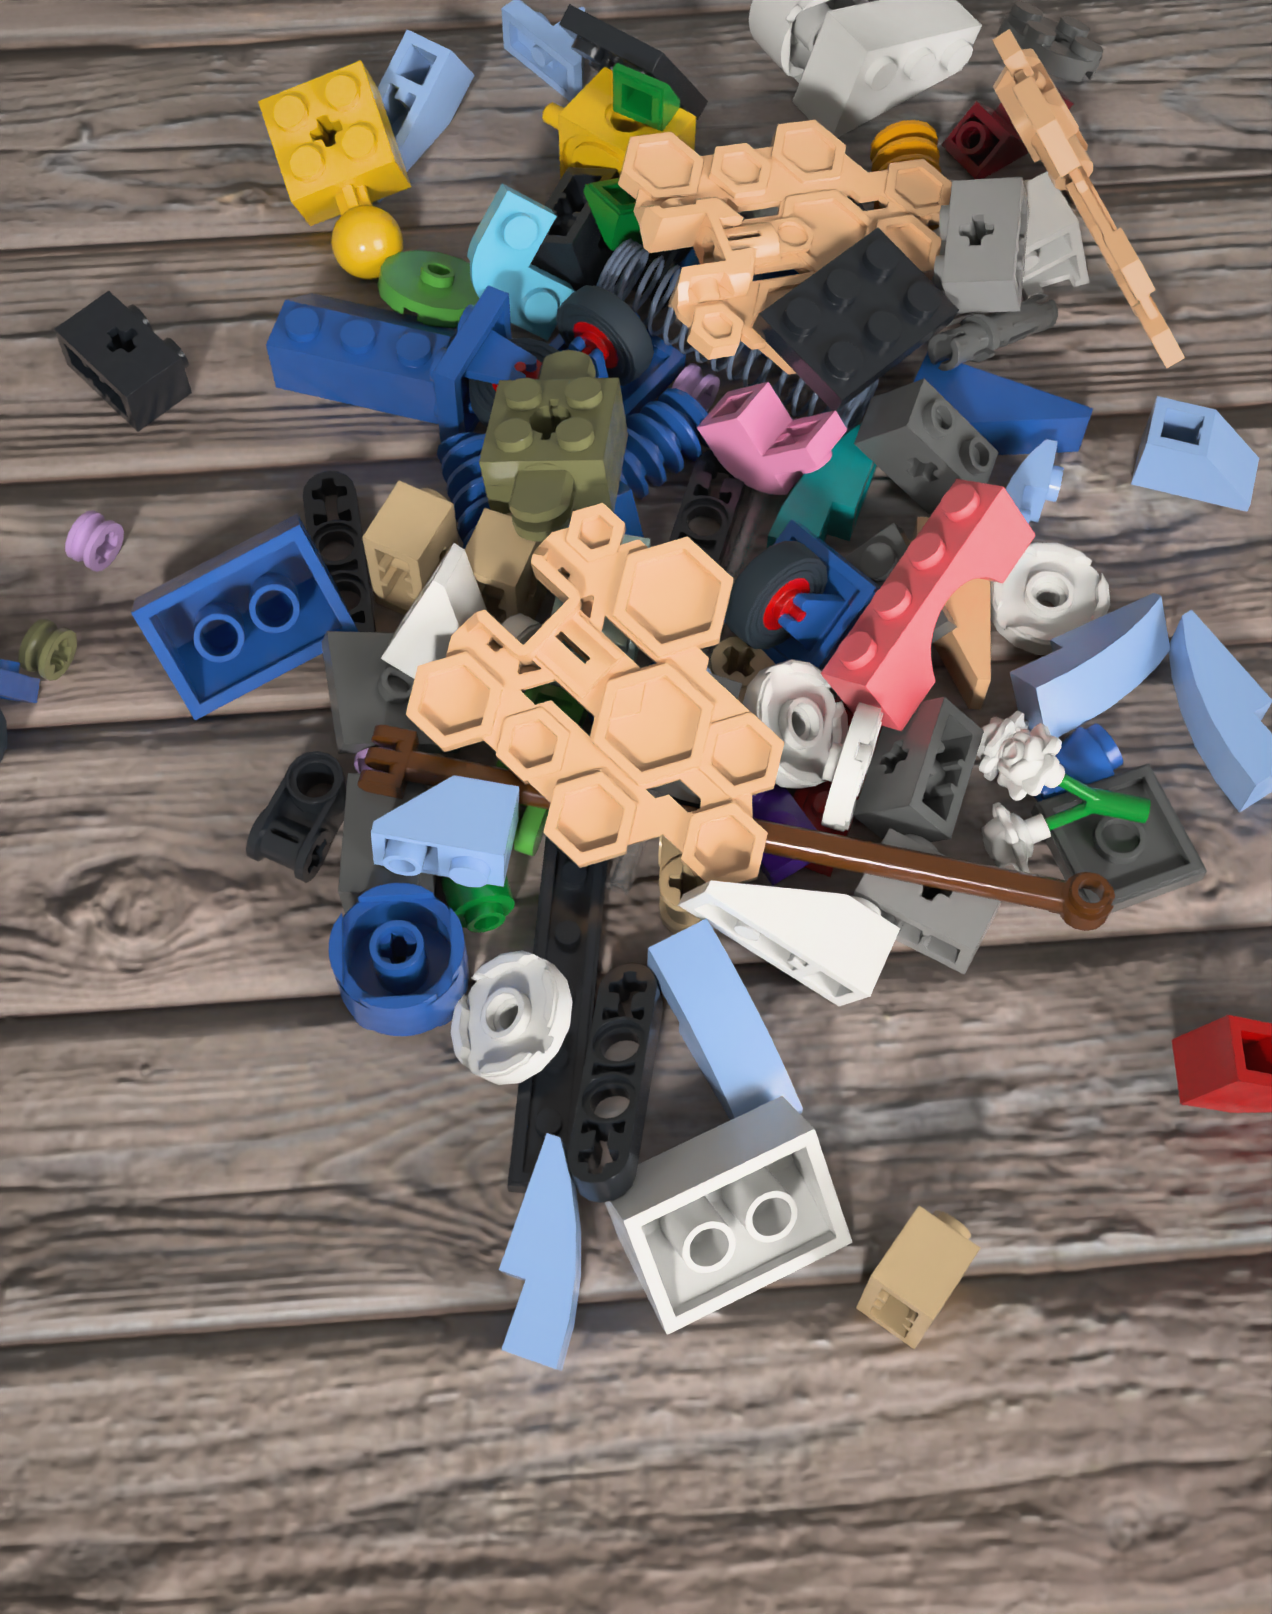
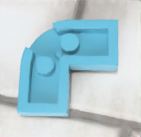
(502, 259)

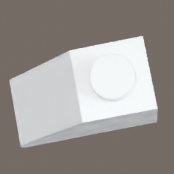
(436, 614)

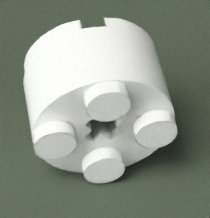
(790, 29)

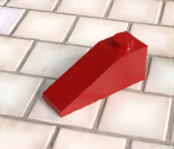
(1226, 1066)

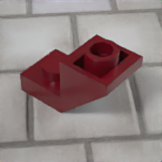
(987, 140)

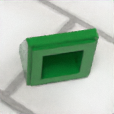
(643, 97)
(613, 212)

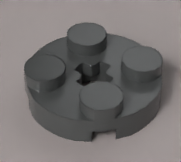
(1059, 45)

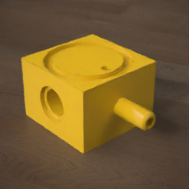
(596, 135)

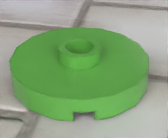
(427, 284)

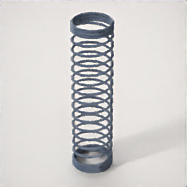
(634, 258)

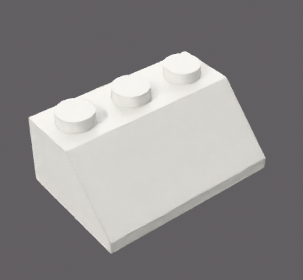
(729, 1213)

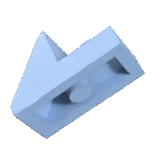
(543, 48)

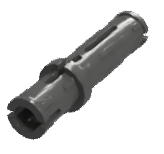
(983, 334)

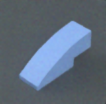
(1092, 666)
(1222, 712)
(719, 1021)
(546, 1256)

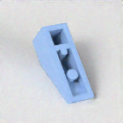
(422, 93)

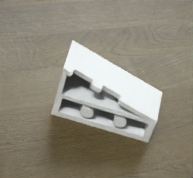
(880, 57)
(1052, 242)

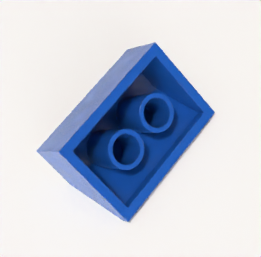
(356, 355)
(243, 616)

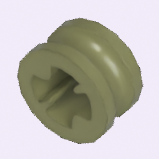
(47, 649)

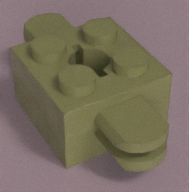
(554, 445)

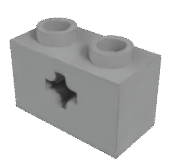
(984, 245)
(943, 928)

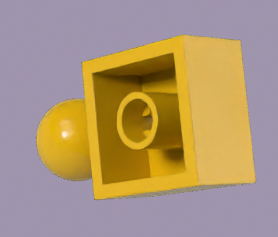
(339, 160)

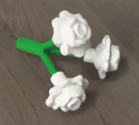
(1024, 766)

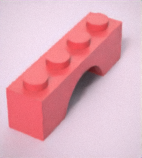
(889, 648)

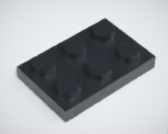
(608, 45)
(855, 319)

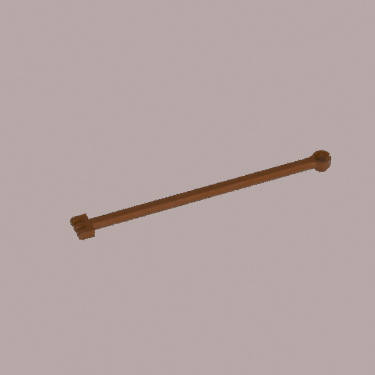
(1055, 895)

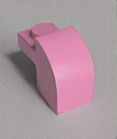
(763, 444)

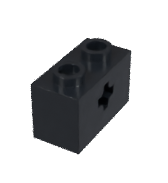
(574, 242)
(124, 359)

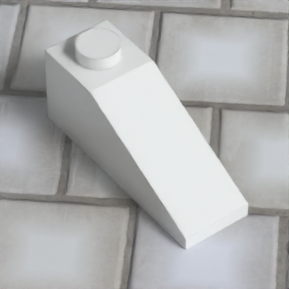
(814, 936)

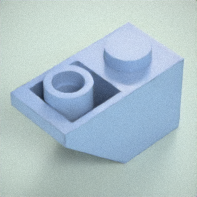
(1195, 456)
(451, 831)

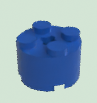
(364, 953)

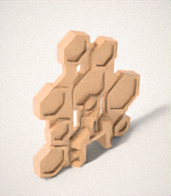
(1054, 138)
(804, 173)
(647, 721)

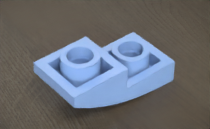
(1036, 481)

